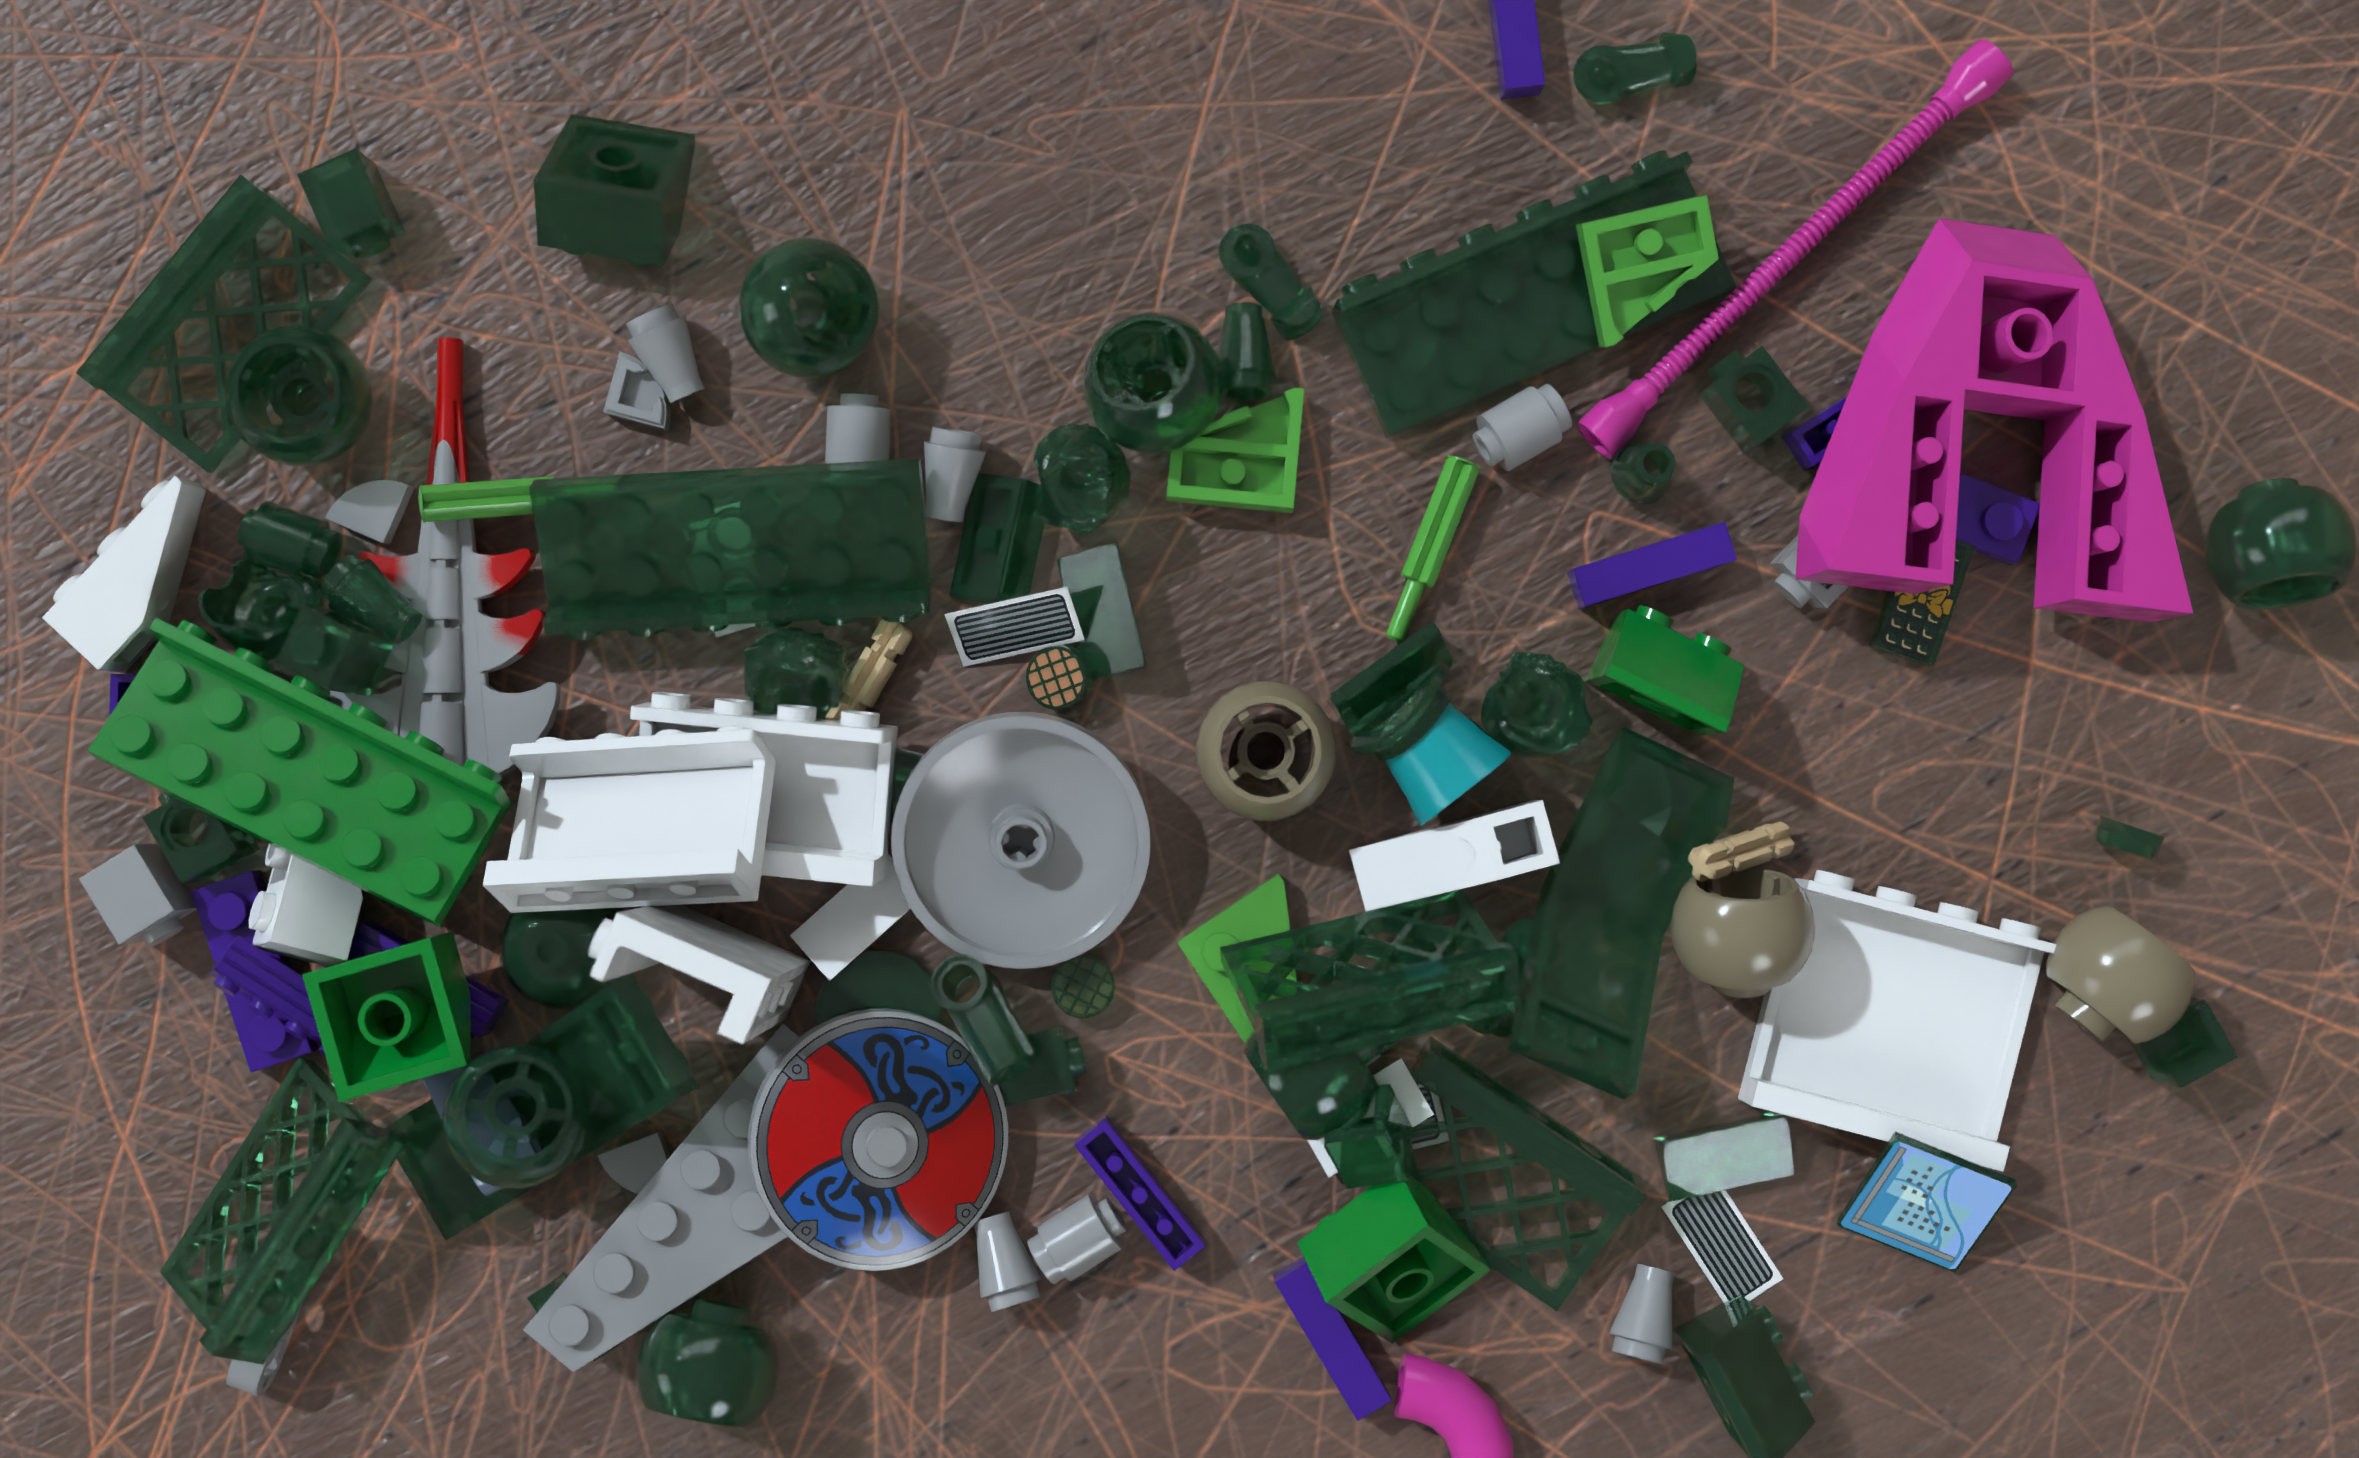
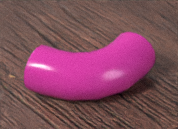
(1452, 1407)

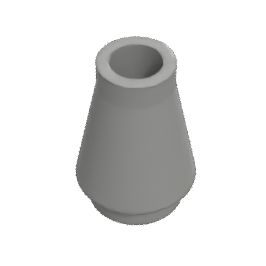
(667, 351)
(951, 471)
(1004, 1263)
(1645, 1316)

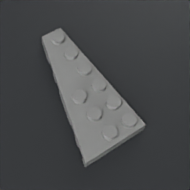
(676, 1235)

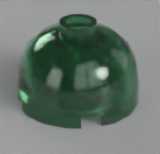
(549, 955)

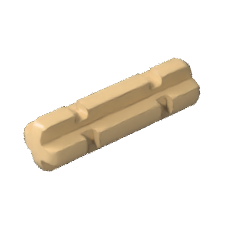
(873, 668)
(1741, 851)

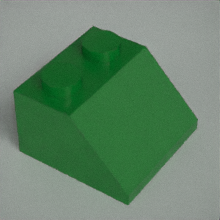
(1667, 672)
(392, 1015)
(1391, 1258)

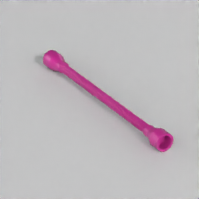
(1970, 81)

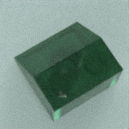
(613, 190)
(1747, 1378)

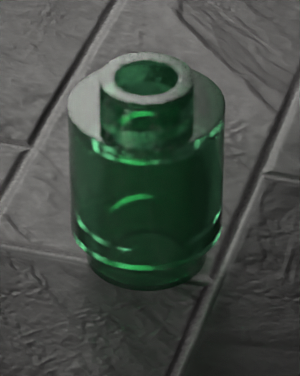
(289, 541)

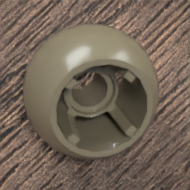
(1310, 719)
(1743, 931)
(2118, 977)

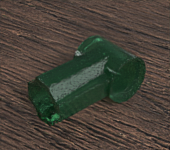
(984, 1020)

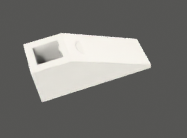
(131, 581)
(1455, 855)
(304, 911)

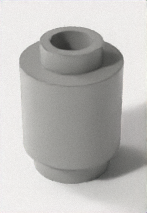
(1521, 427)
(857, 430)
(1077, 1238)

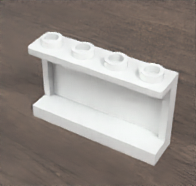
(827, 785)
(637, 821)
(753, 970)

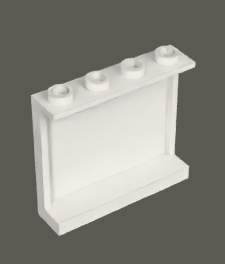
(1898, 1021)

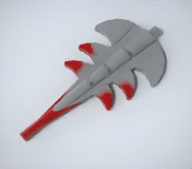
(456, 644)

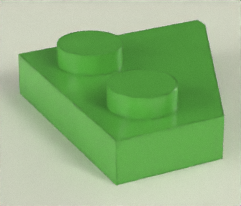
(1642, 259)
(1243, 459)
(1251, 917)

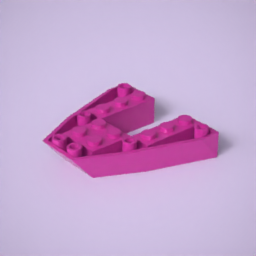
(2010, 331)

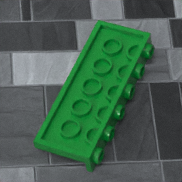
(303, 771)

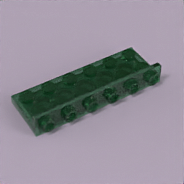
(1500, 302)
(733, 547)

